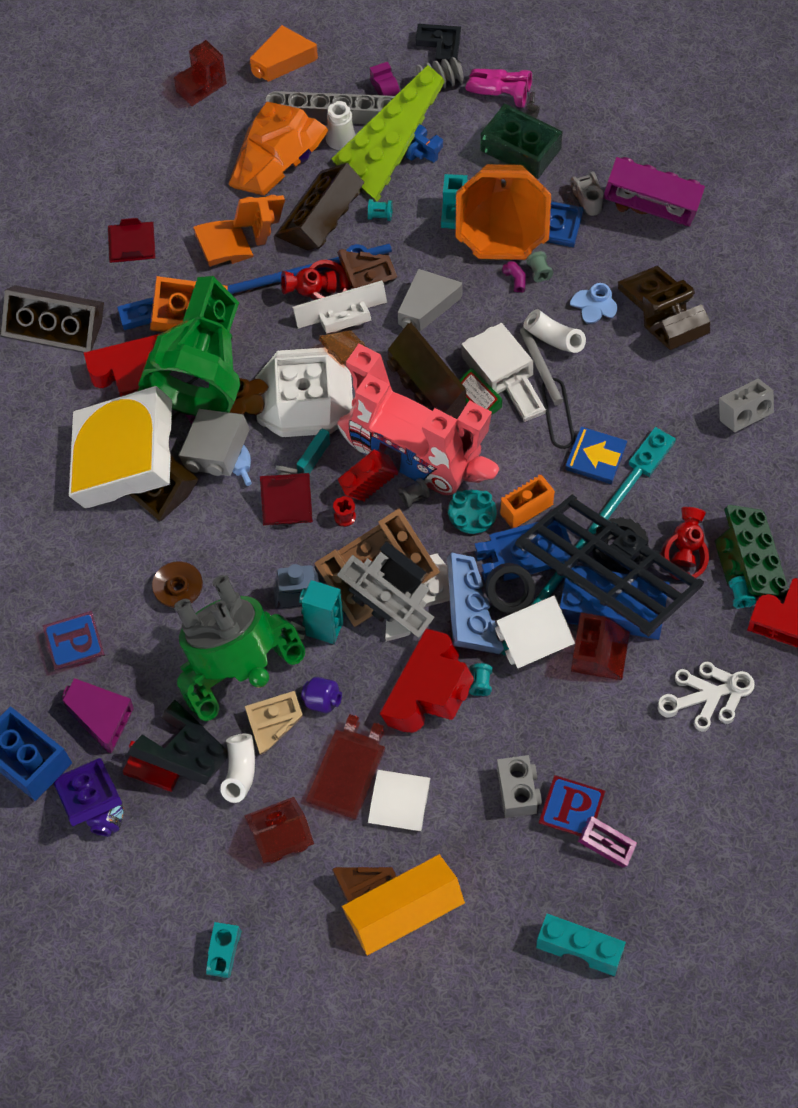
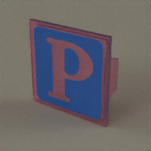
(73, 641)

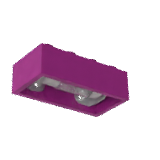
(653, 191)

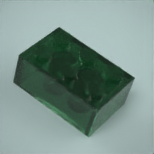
(521, 140)

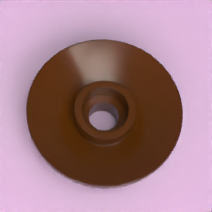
(173, 575)

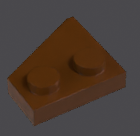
(366, 268)
(359, 880)

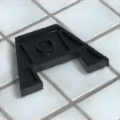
(190, 754)

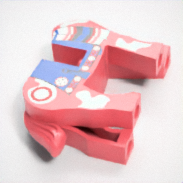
(430, 442)

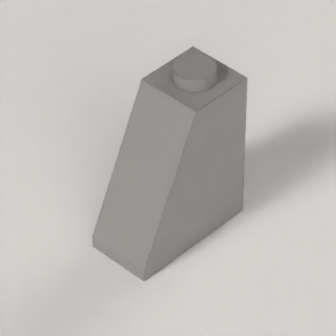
(428, 299)

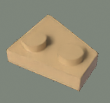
(273, 719)

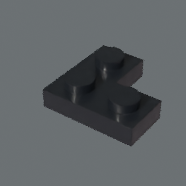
(442, 37)

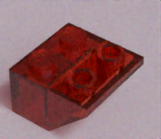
(600, 647)

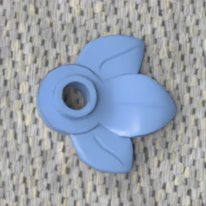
(595, 306)

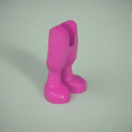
(500, 81)

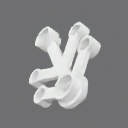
(709, 693)

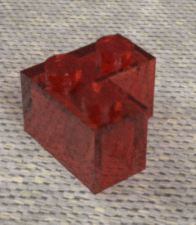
(203, 76)

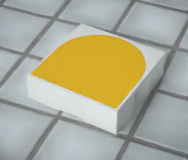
(120, 447)

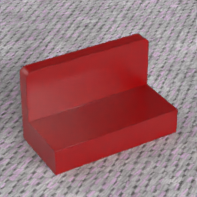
(150, 773)

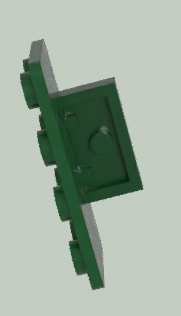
(750, 552)

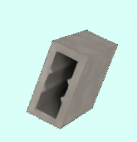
(214, 442)

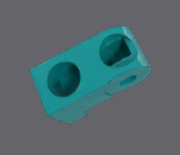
(222, 949)

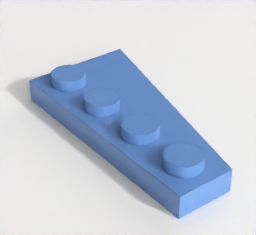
(469, 608)

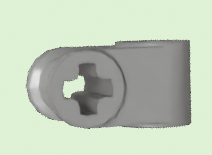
(588, 193)

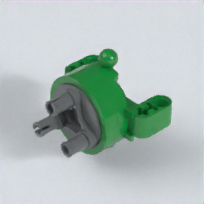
(229, 642)

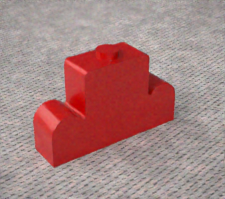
(120, 364)
(777, 619)
(429, 684)

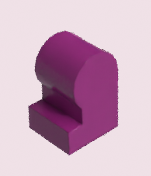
(383, 80)

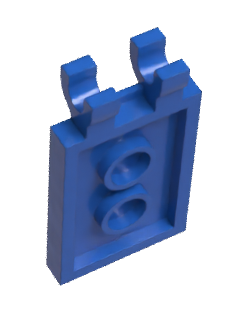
(503, 550)

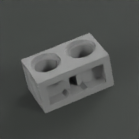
(746, 405)
(512, 787)

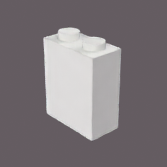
(497, 358)
(534, 632)

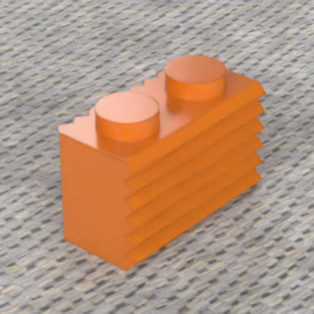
(527, 501)

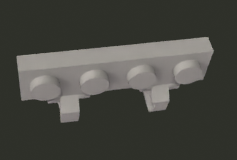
(402, 607)

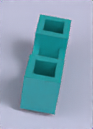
(596, 948)

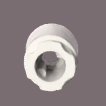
(339, 125)

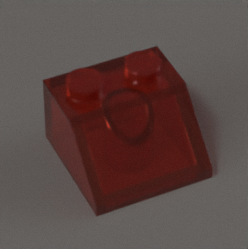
(279, 830)

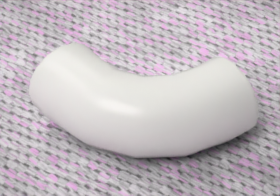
(554, 333)
(240, 767)

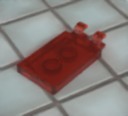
(347, 769)

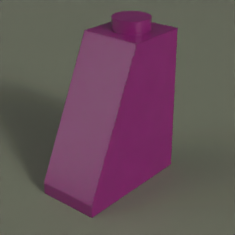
(98, 711)

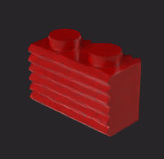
(368, 475)

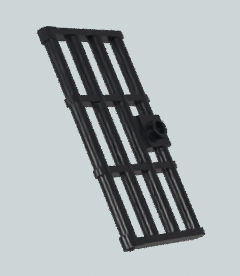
(623, 551)

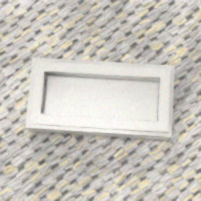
(526, 400)

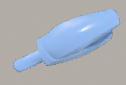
(243, 465)

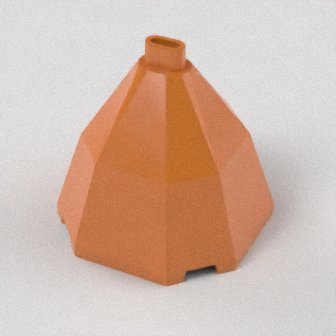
(503, 217)

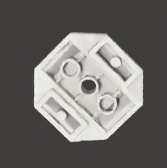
(304, 412)

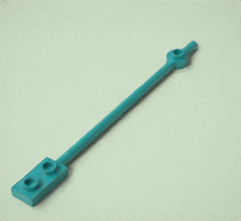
(643, 461)

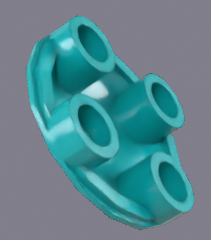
(472, 511)

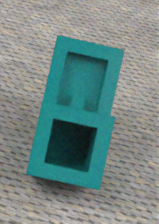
(451, 185)

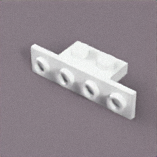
(341, 309)

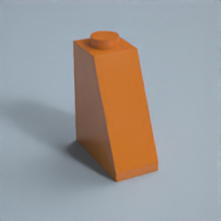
(282, 54)

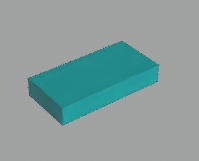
(313, 452)

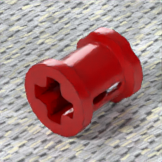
(344, 511)

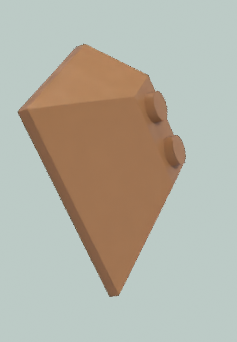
(394, 530)

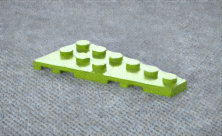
(386, 137)

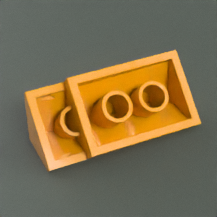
(404, 904)

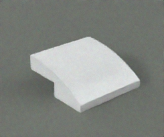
(399, 800)

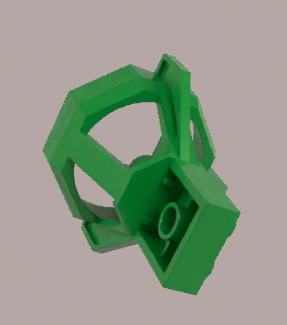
(197, 348)

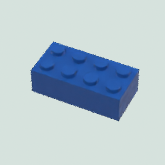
(578, 601)

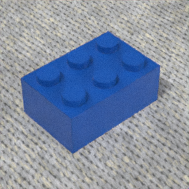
(29, 755)

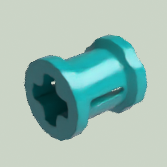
(373, 213)
(742, 596)
(481, 674)

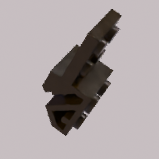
(665, 307)

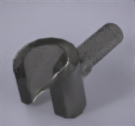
(532, 109)

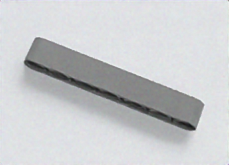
(316, 104)

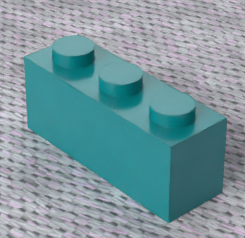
(321, 611)

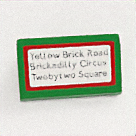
(480, 392)

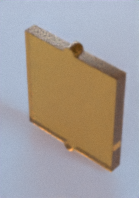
(341, 344)

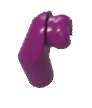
(517, 273)

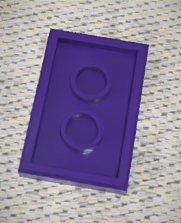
(87, 792)

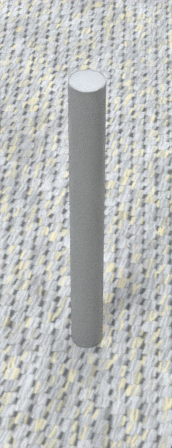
(541, 366)

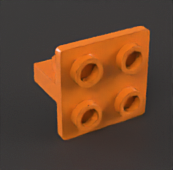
(259, 214)

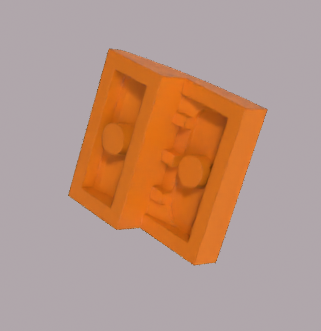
(222, 242)

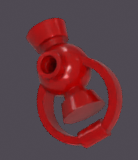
(309, 281)
(688, 538)

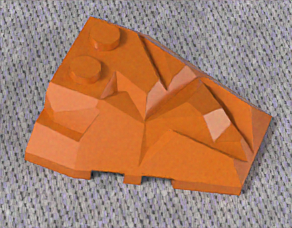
(272, 145)

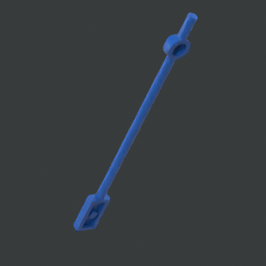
(140, 312)

